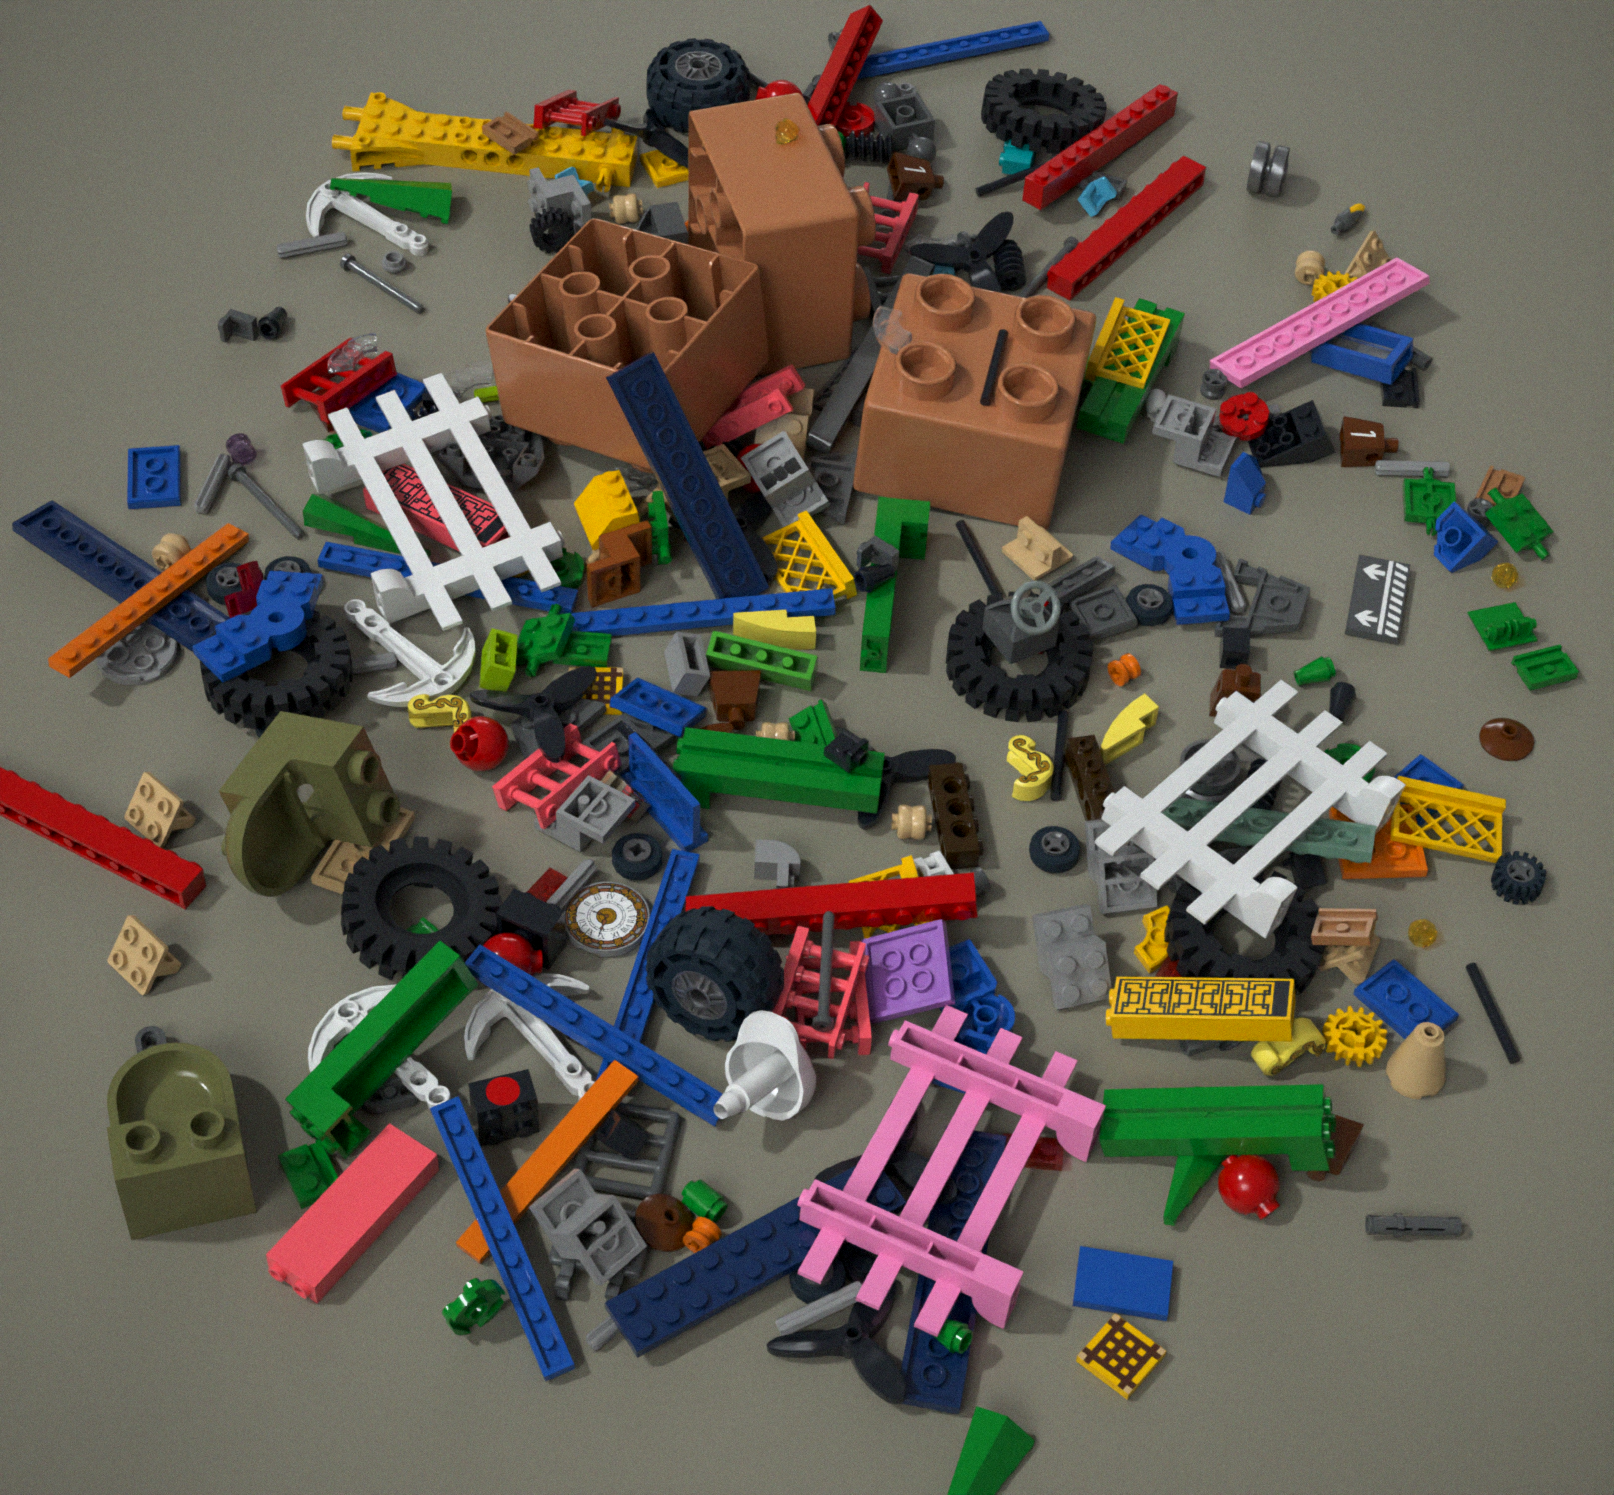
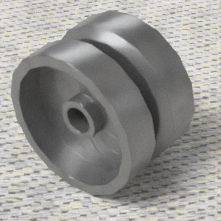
(1269, 169)
(1218, 782)

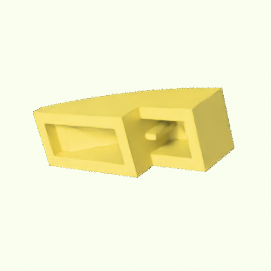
(776, 629)
(1129, 728)

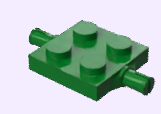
(1426, 499)
(1519, 523)
(659, 528)
(543, 639)

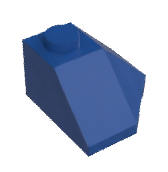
(1245, 484)
(1461, 539)

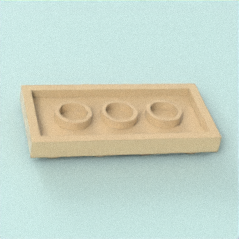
(343, 855)

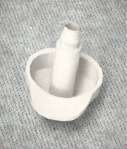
(767, 1070)

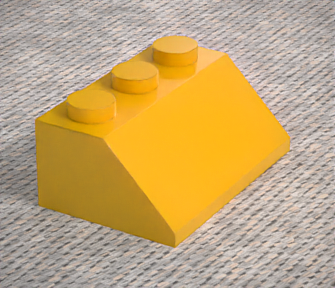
(605, 506)

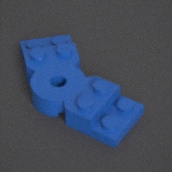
(1189, 561)
(276, 622)
(977, 997)

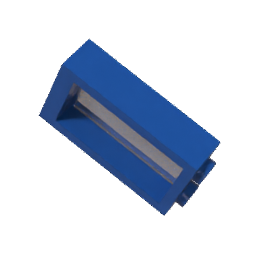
(1366, 353)

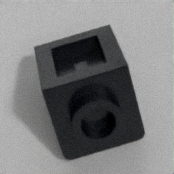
(847, 752)
(1306, 870)
(856, 1262)

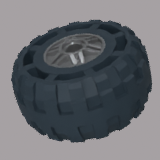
(695, 77)
(713, 972)

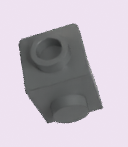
(238, 324)
(877, 552)

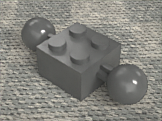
(906, 121)

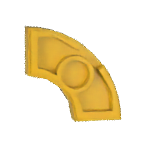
(1153, 948)

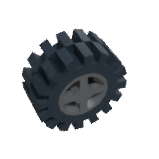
(1518, 877)

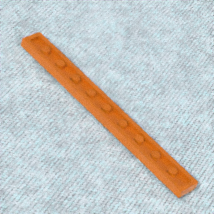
(147, 600)

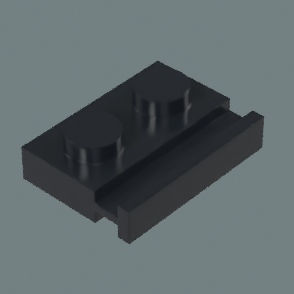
(1402, 391)

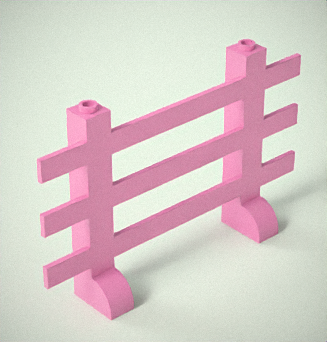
(903, 1238)

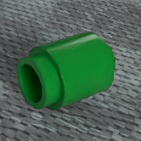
(704, 1200)

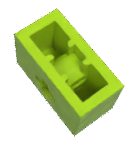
(498, 660)

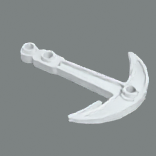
(325, 199)
(434, 678)
(495, 1006)
(338, 1023)

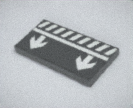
(1377, 599)

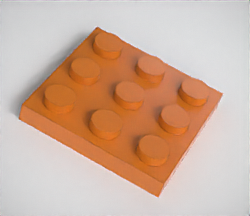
(1389, 857)

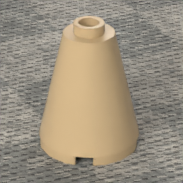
(1419, 1063)

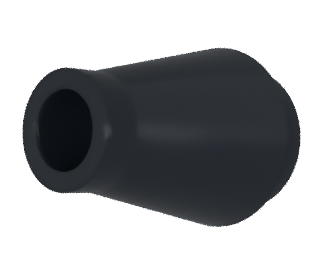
(272, 323)
(871, 577)
(1341, 699)

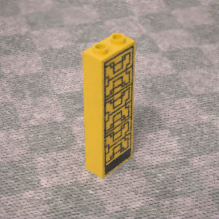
(1202, 1008)

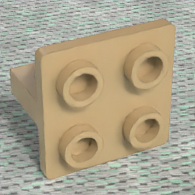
(1369, 257)
(1036, 550)
(157, 810)
(141, 956)
(1351, 960)

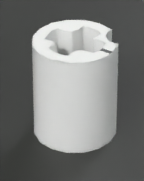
(1155, 403)

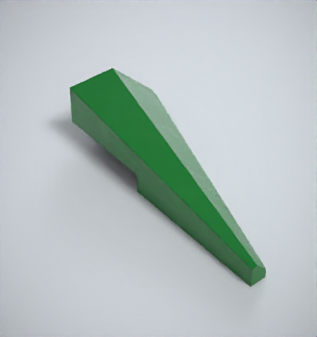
(412, 196)
(332, 516)
(1188, 1177)
(989, 1454)

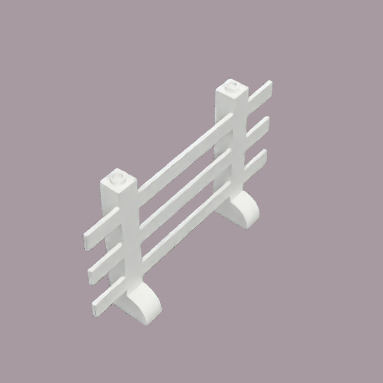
(414, 442)
(1287, 753)

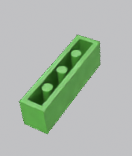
(774, 662)

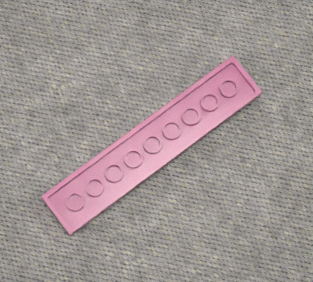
(1319, 322)

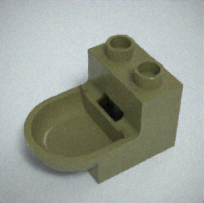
(277, 835)
(176, 1141)

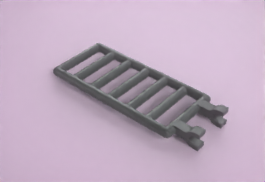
(658, 1167)

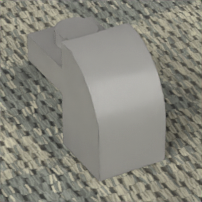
(776, 862)

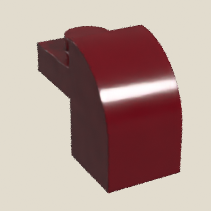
(245, 600)

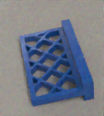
(670, 801)

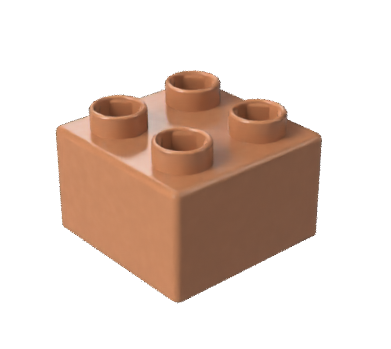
(788, 217)
(605, 306)
(923, 409)

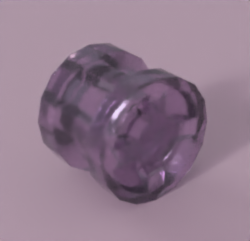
(241, 449)

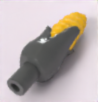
(1347, 218)

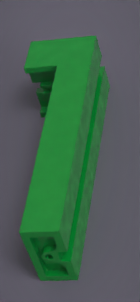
(1114, 406)
(906, 528)
(773, 771)
(376, 1048)
(1221, 1122)

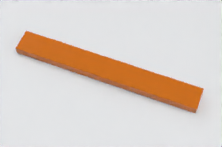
(556, 1151)

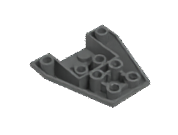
(513, 451)

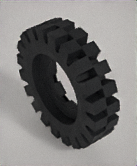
(1007, 93)
(323, 681)
(984, 683)
(375, 882)
(1204, 956)

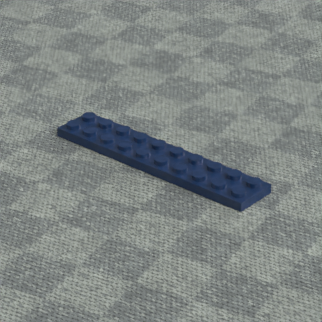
(686, 479)
(114, 570)
(726, 1271)
(930, 1371)

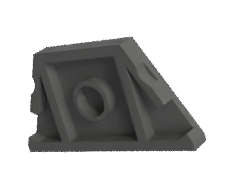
(835, 478)
(580, 714)
(654, 737)

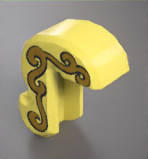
(442, 711)
(1034, 767)
(1276, 1055)

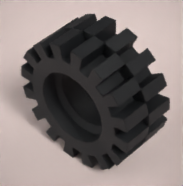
(547, 220)

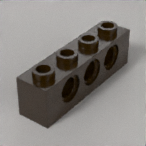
(1088, 775)
(953, 815)

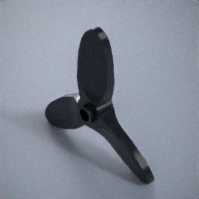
(654, 136)
(973, 257)
(750, 517)
(543, 707)
(905, 767)
(902, 1163)
(853, 1343)

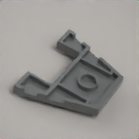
(1276, 604)

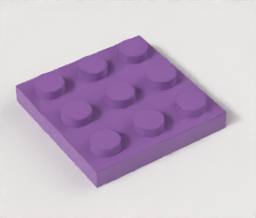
(908, 971)

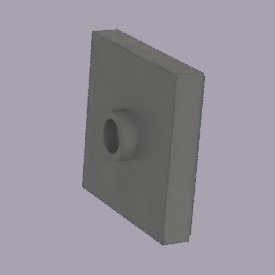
(1103, 612)

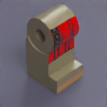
(619, 783)

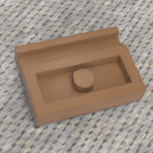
(510, 133)
(1507, 483)
(1344, 927)

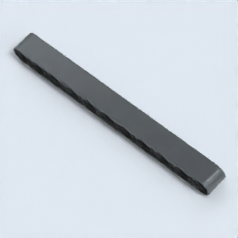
(856, 377)

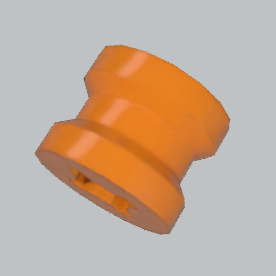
(1124, 669)
(702, 1235)

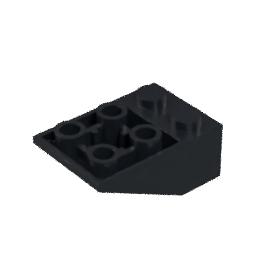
(1293, 438)

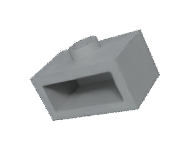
(687, 663)

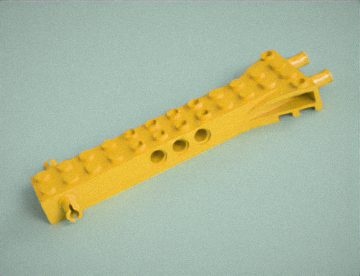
(410, 138)

